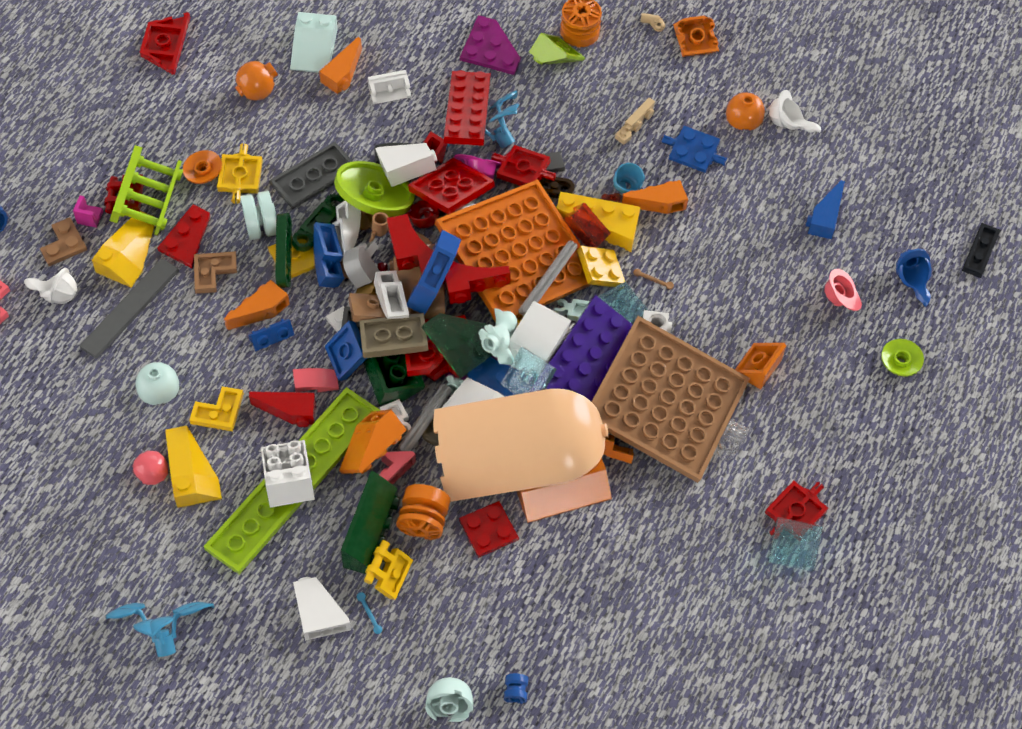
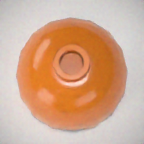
(745, 111)

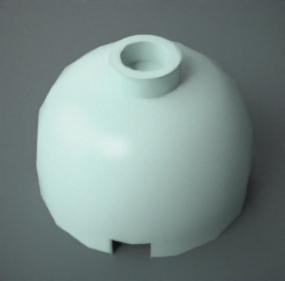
(157, 383)
(449, 697)

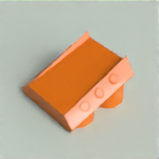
(696, 36)

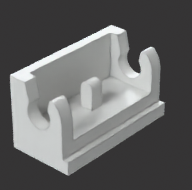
(389, 87)

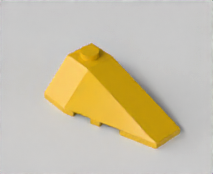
(125, 252)
(189, 469)

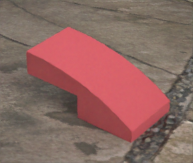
(315, 379)

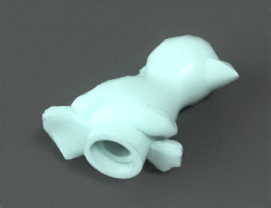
(497, 337)

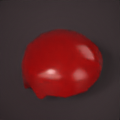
(430, 212)

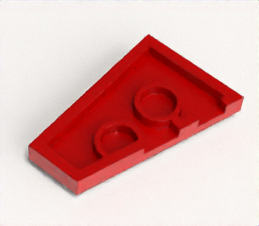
(186, 236)

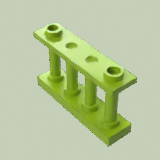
(127, 193)

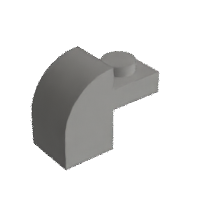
(359, 264)

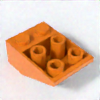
(371, 440)

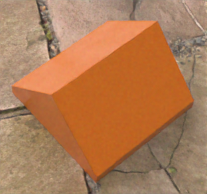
(761, 362)

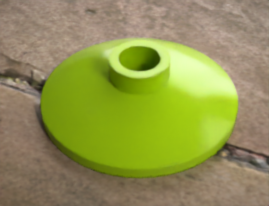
(905, 350)

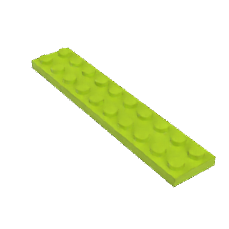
(254, 521)

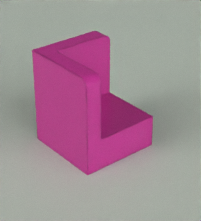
(87, 214)

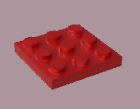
(451, 186)

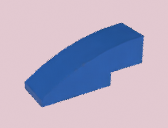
(327, 255)

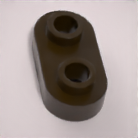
(555, 187)

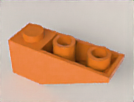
(661, 198)
(262, 305)

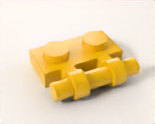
(393, 573)

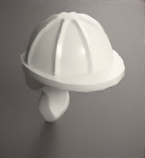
(788, 114)
(57, 290)

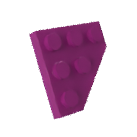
(490, 47)

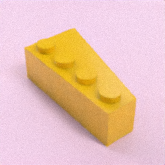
(617, 217)

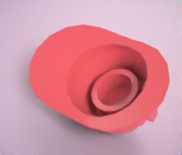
(842, 291)

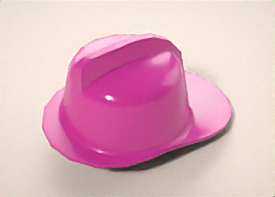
(483, 166)

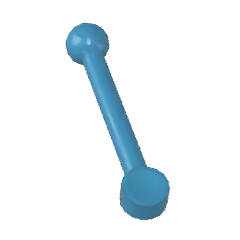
(361, 597)

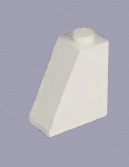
(406, 161)
(318, 610)

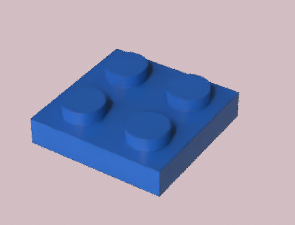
(345, 350)

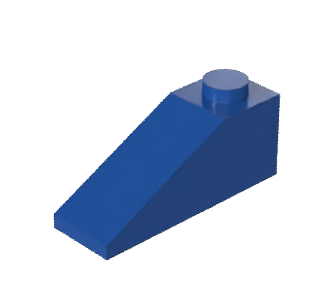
(825, 213)

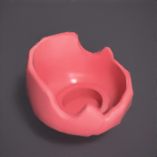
(150, 467)

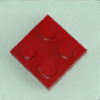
(488, 529)

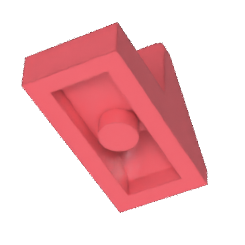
(398, 464)

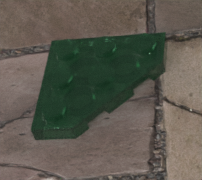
(457, 341)

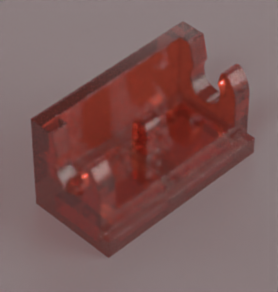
(586, 225)

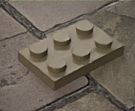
(393, 336)

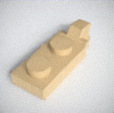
(634, 122)

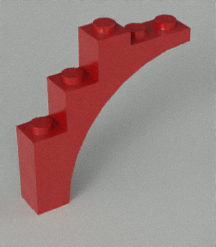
(460, 279)

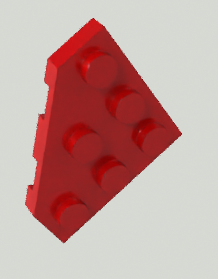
(424, 362)

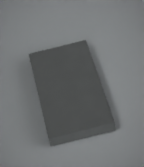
(310, 175)

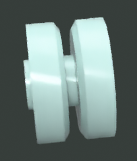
(263, 214)

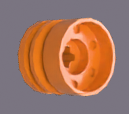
(581, 22)
(423, 511)

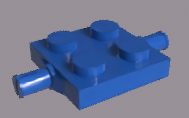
(694, 149)

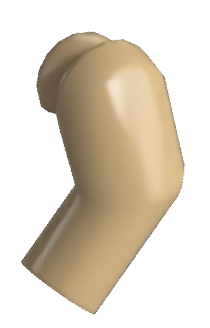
(654, 20)

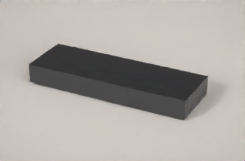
(981, 250)

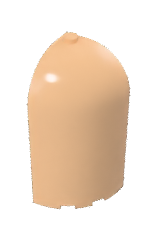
(517, 442)

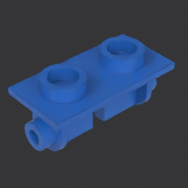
(271, 335)

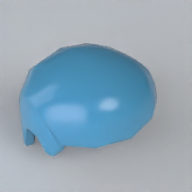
(628, 173)

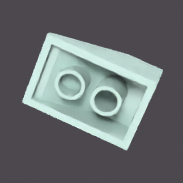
(313, 41)

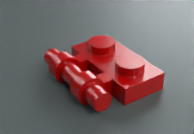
(114, 186)

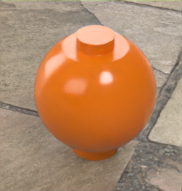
(255, 80)

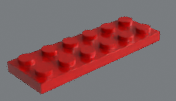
(467, 108)

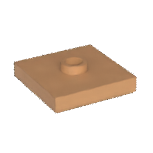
(365, 307)

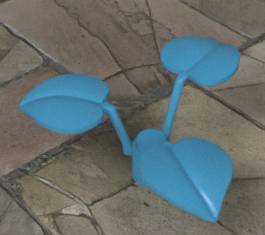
(502, 133)
(162, 638)

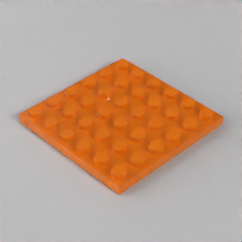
(518, 232)

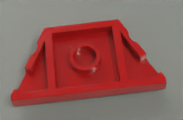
(164, 42)

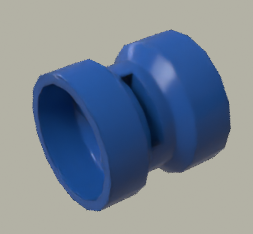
(516, 687)

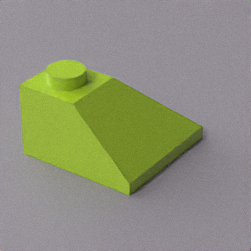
(553, 50)

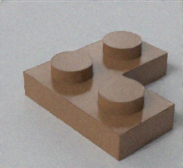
(68, 243)
(208, 266)

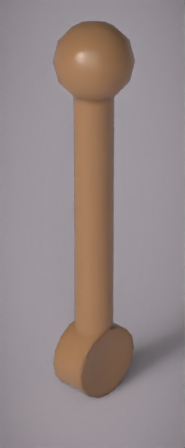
(669, 285)

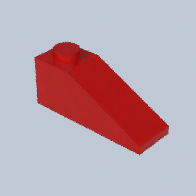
(291, 407)

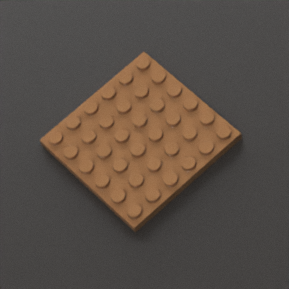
(668, 398)

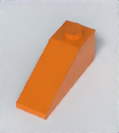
(340, 70)

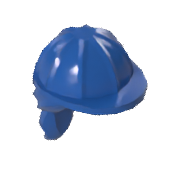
(914, 271)

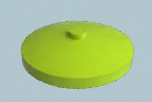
(368, 189)

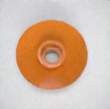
(200, 161)

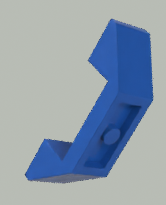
(434, 272)

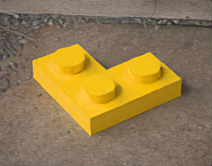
(221, 415)

